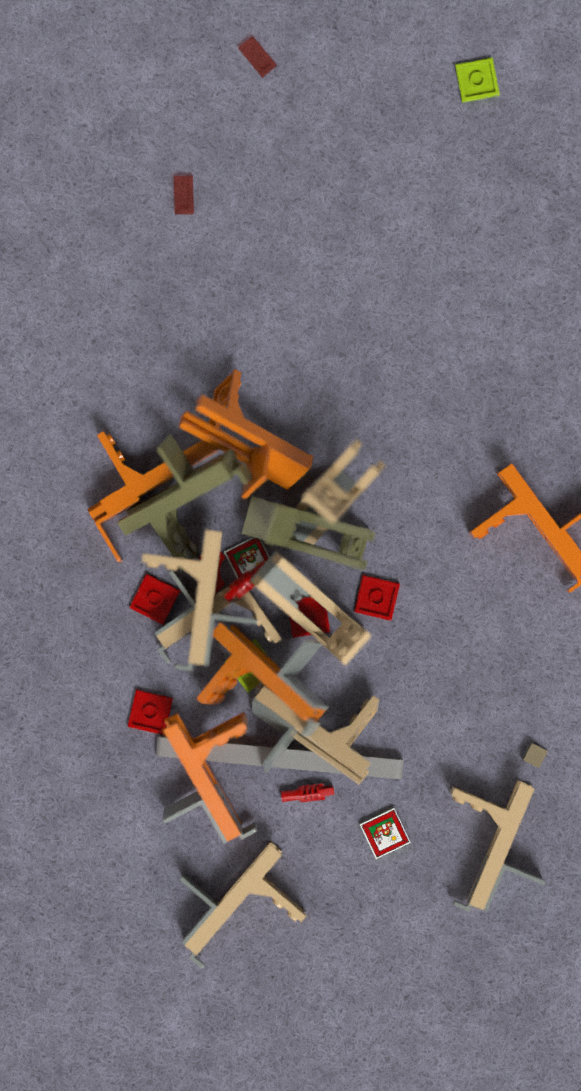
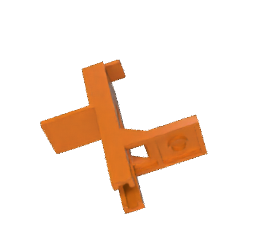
(275, 460)
(527, 503)

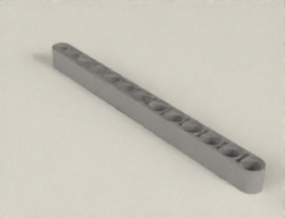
(289, 759)

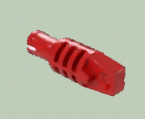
(242, 584)
(308, 793)

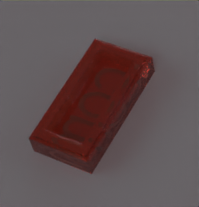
(257, 57)
(183, 195)

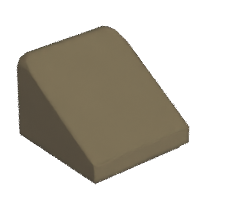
(534, 755)

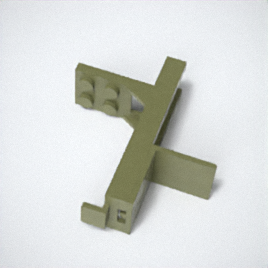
(190, 485)
(277, 522)

